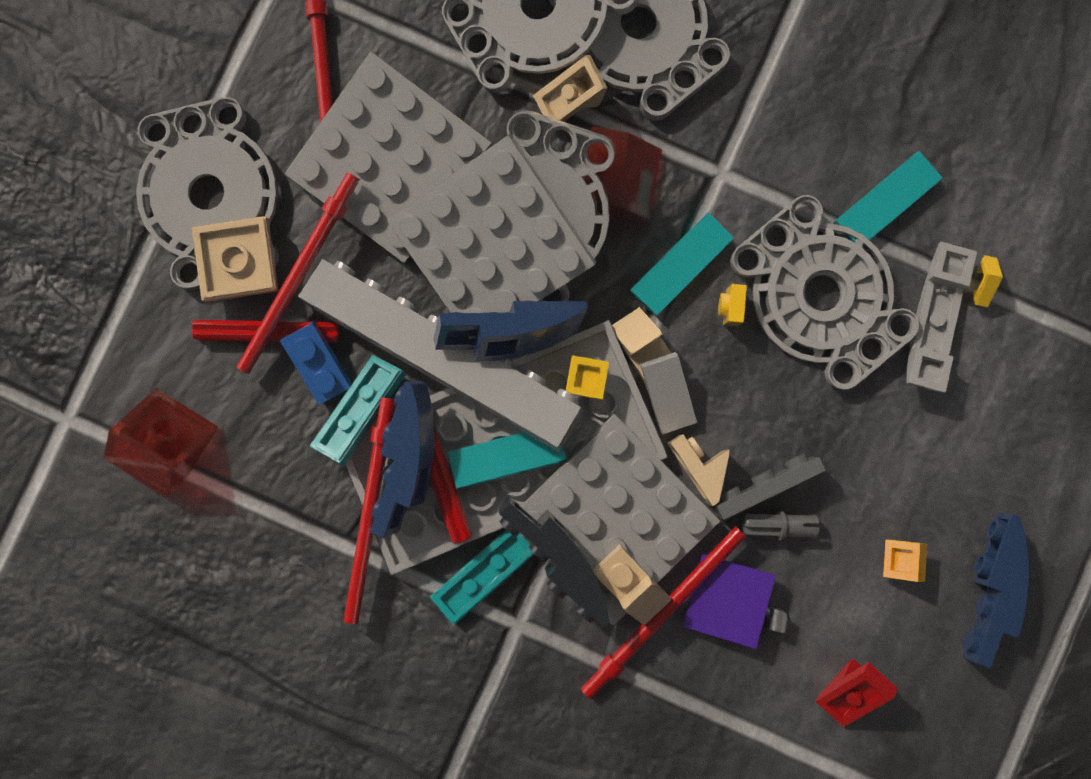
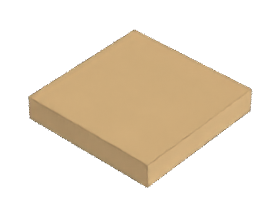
(234, 259)

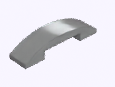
(937, 316)

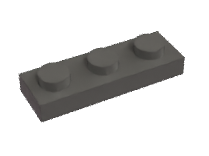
(767, 485)

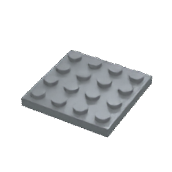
(391, 141)
(492, 234)
(623, 496)

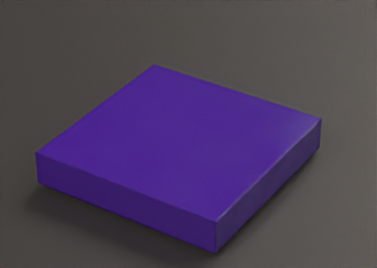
(731, 603)

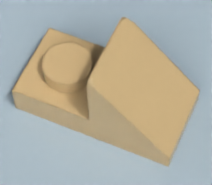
(572, 90)
(640, 339)
(706, 476)
(631, 585)

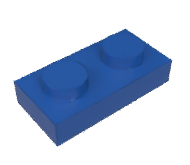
(316, 362)

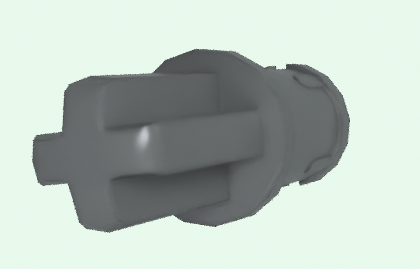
(780, 525)

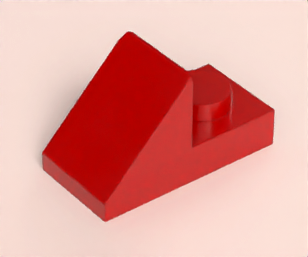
(855, 692)

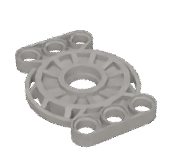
(528, 39)
(658, 55)
(190, 158)
(565, 175)
(860, 285)

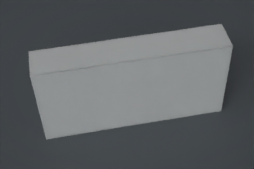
(668, 393)

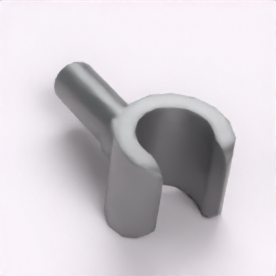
(776, 619)

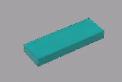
(890, 197)
(681, 264)
(357, 411)
(501, 459)
(481, 576)

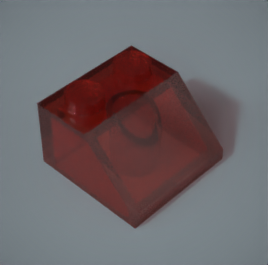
(630, 178)
(159, 442)

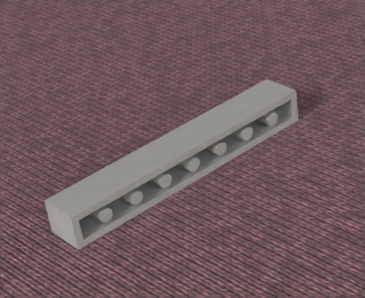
(410, 338)

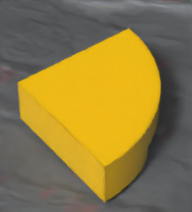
(990, 281)

